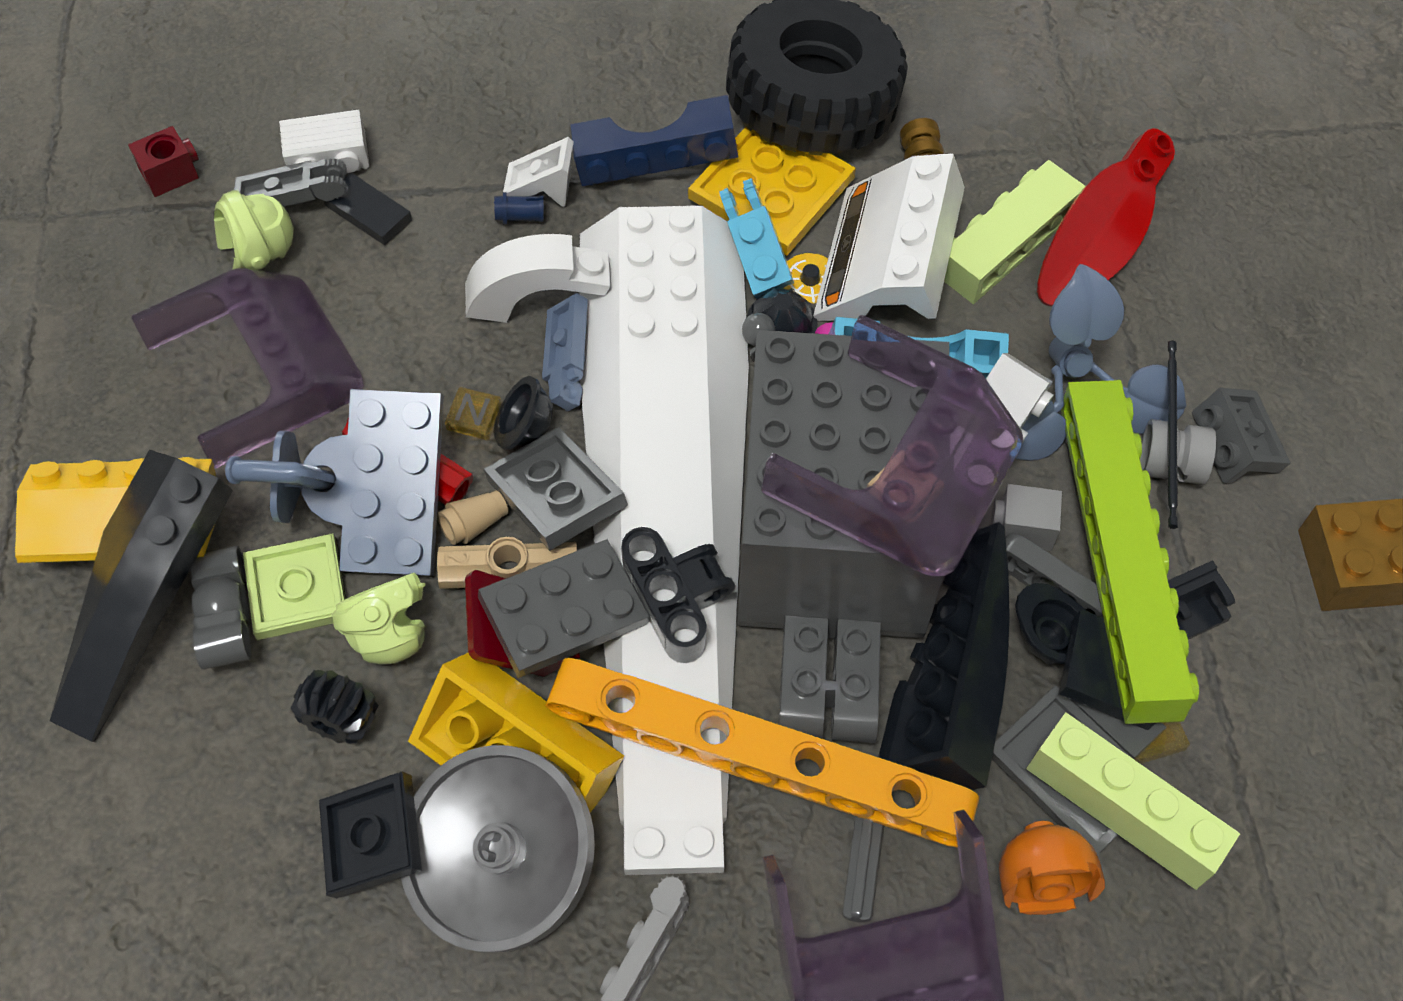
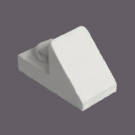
(542, 171)

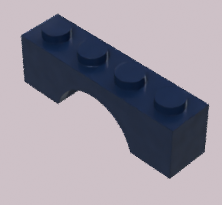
(697, 137)

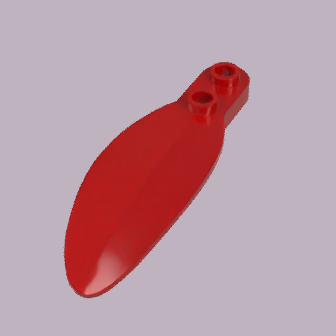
(1108, 216)

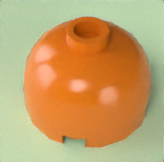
(1049, 869)

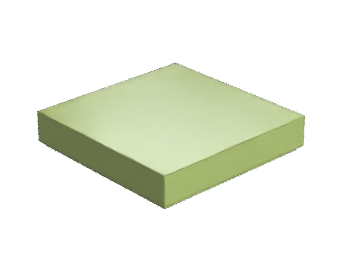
(293, 586)

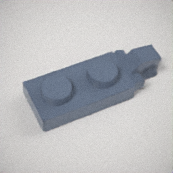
(565, 351)

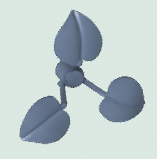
(1082, 312)

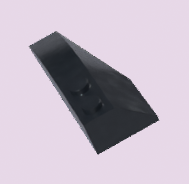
(133, 583)
(953, 701)

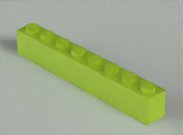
(1127, 555)

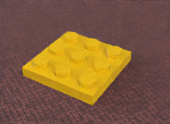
(790, 184)

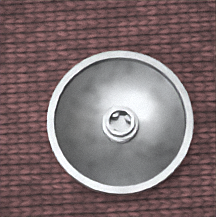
(499, 849)

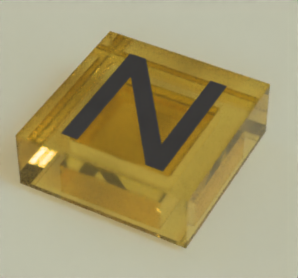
(473, 413)

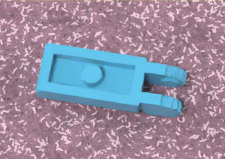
(757, 242)

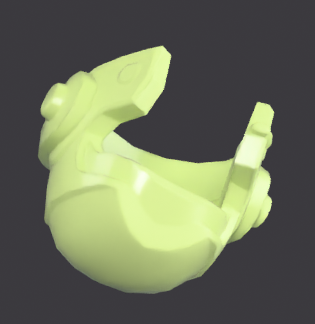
(254, 227)
(378, 623)

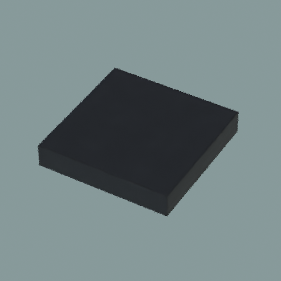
(1089, 668)
(369, 835)

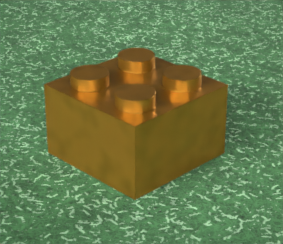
(1355, 553)

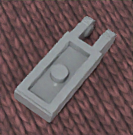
(647, 943)

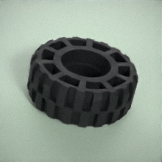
(816, 75)

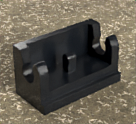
(1202, 599)

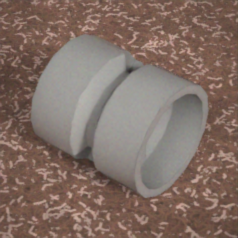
(1194, 452)

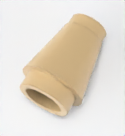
(471, 516)

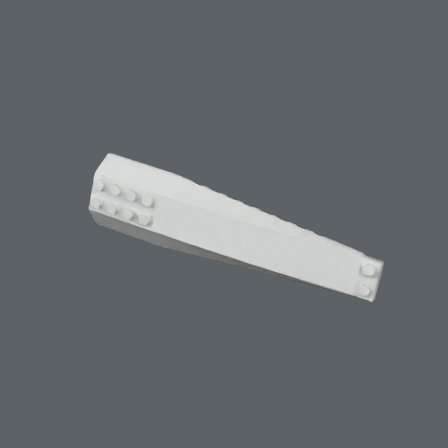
(670, 432)

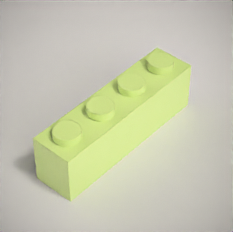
(1010, 230)
(1133, 802)

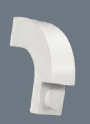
(531, 266)

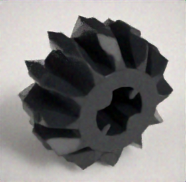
(334, 706)

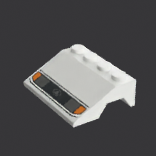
(893, 239)

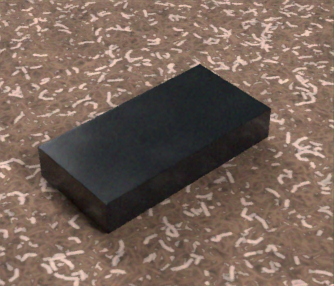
(370, 210)

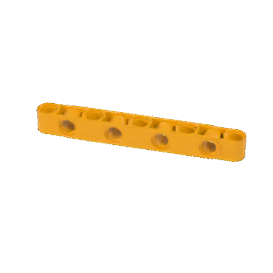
(760, 751)

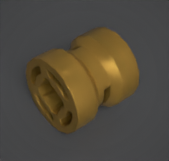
(921, 138)

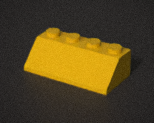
(70, 504)
(485, 706)

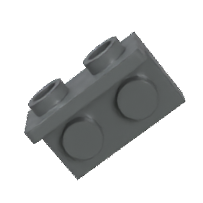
(1243, 434)

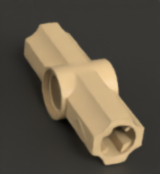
(458, 561)

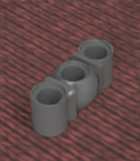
(220, 608)

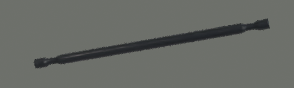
(1172, 436)

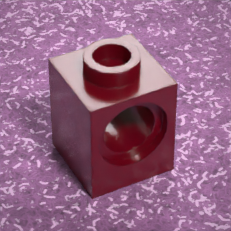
(165, 160)

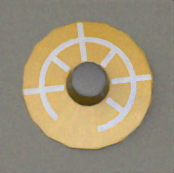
(807, 274)

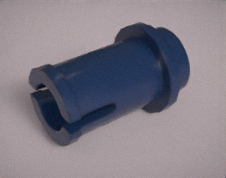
(518, 208)

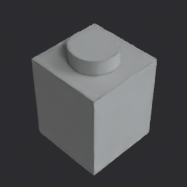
(1030, 513)

